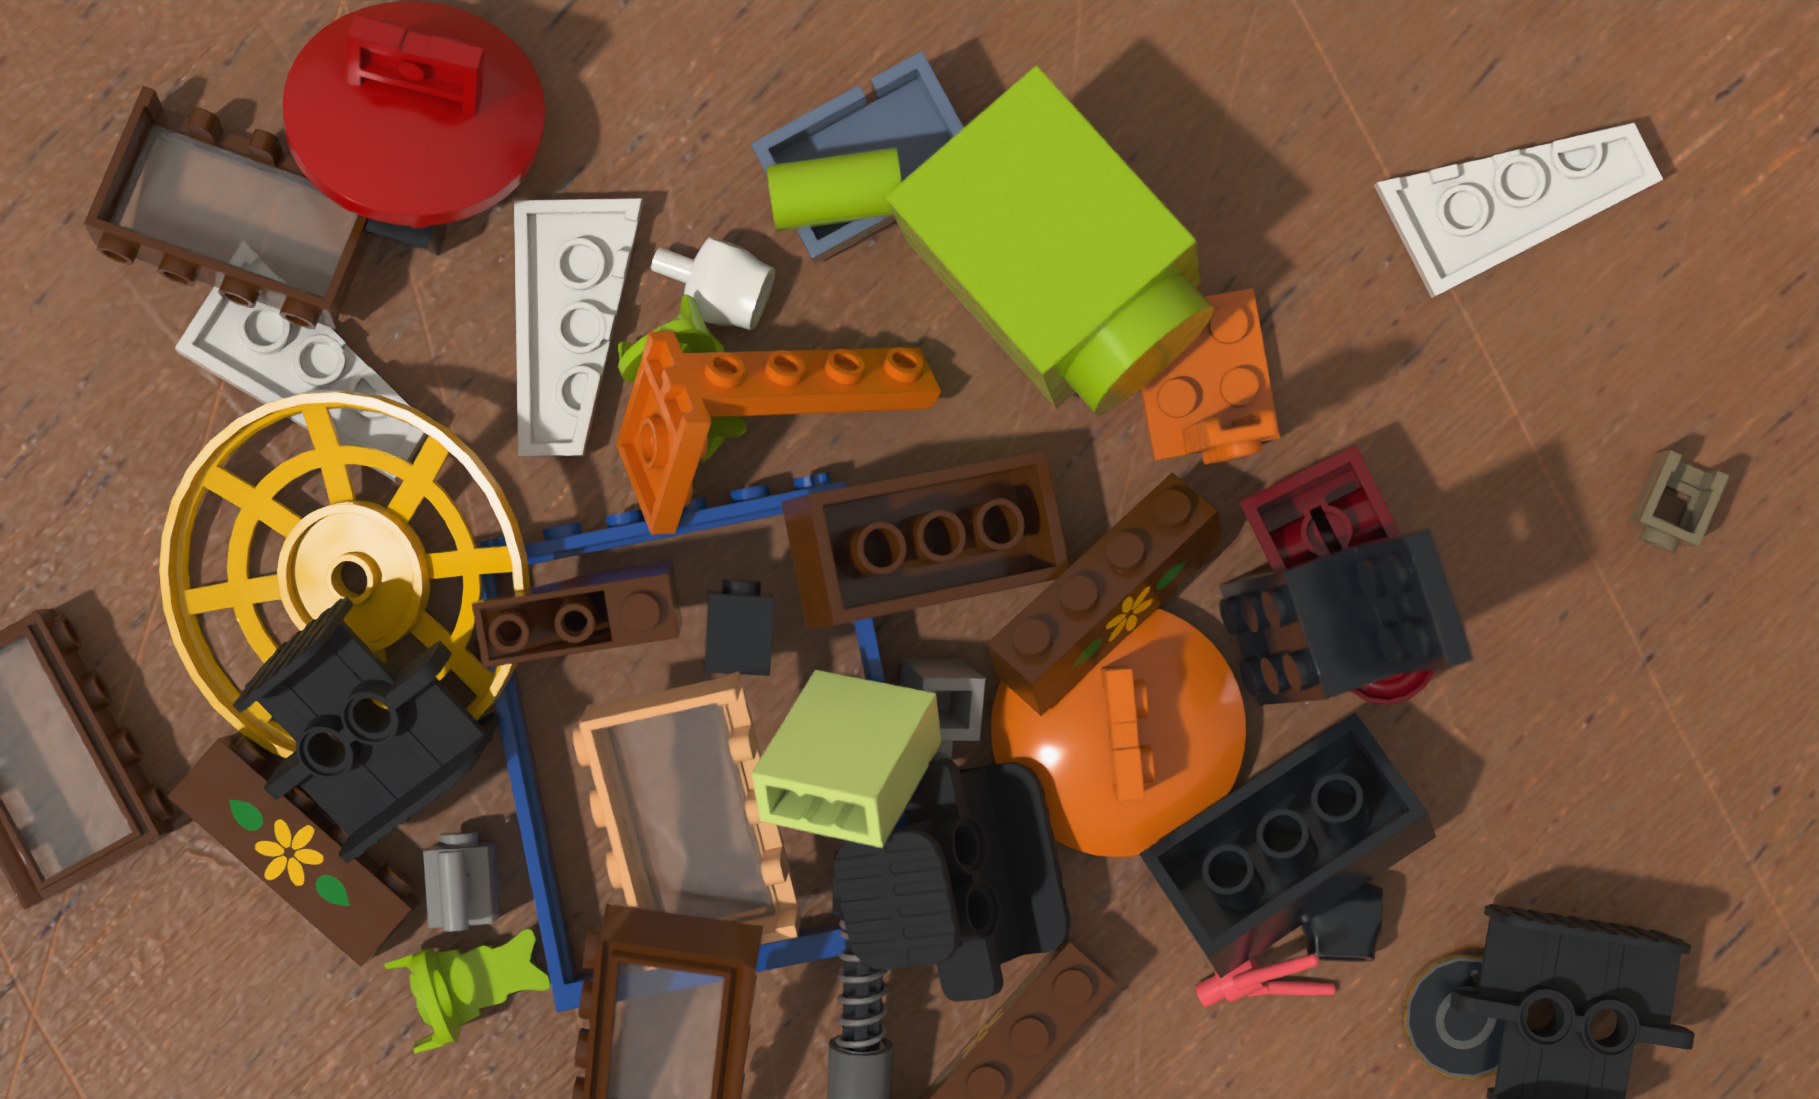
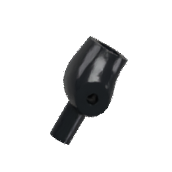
(1348, 927)

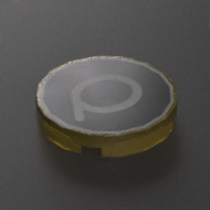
(1441, 1037)

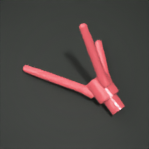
(1256, 981)

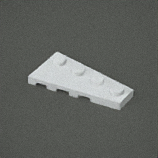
(1495, 207)
(567, 303)
(280, 360)

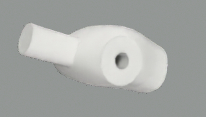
(723, 280)

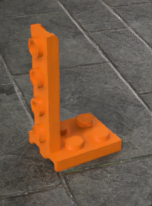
(680, 391)
(1216, 391)

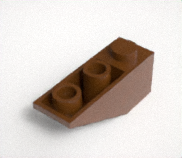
(580, 615)

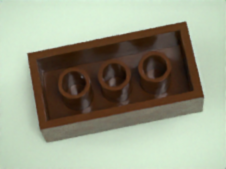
(925, 539)

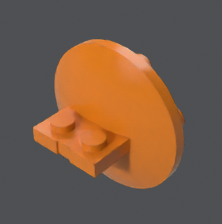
(1133, 742)

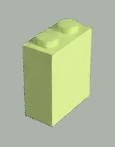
(847, 758)

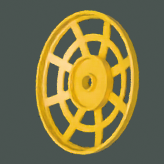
(323, 541)

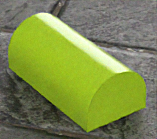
(833, 189)

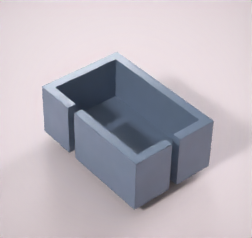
(907, 115)

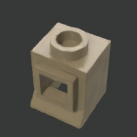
(1703, 496)

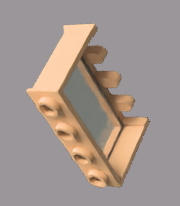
(685, 808)

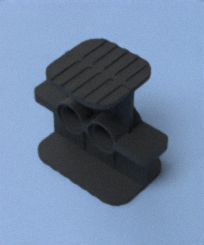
(387, 757)
(961, 882)
(1582, 971)

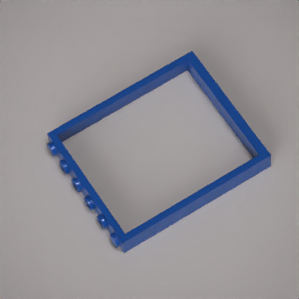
(622, 531)

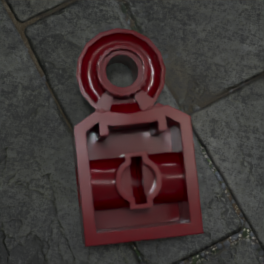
(1321, 513)

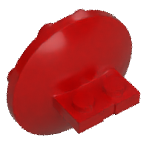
(413, 113)

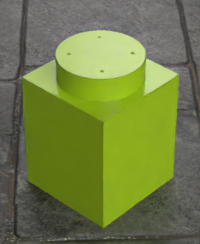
(1056, 248)

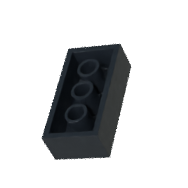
(1289, 844)

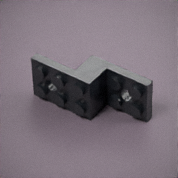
(1345, 620)

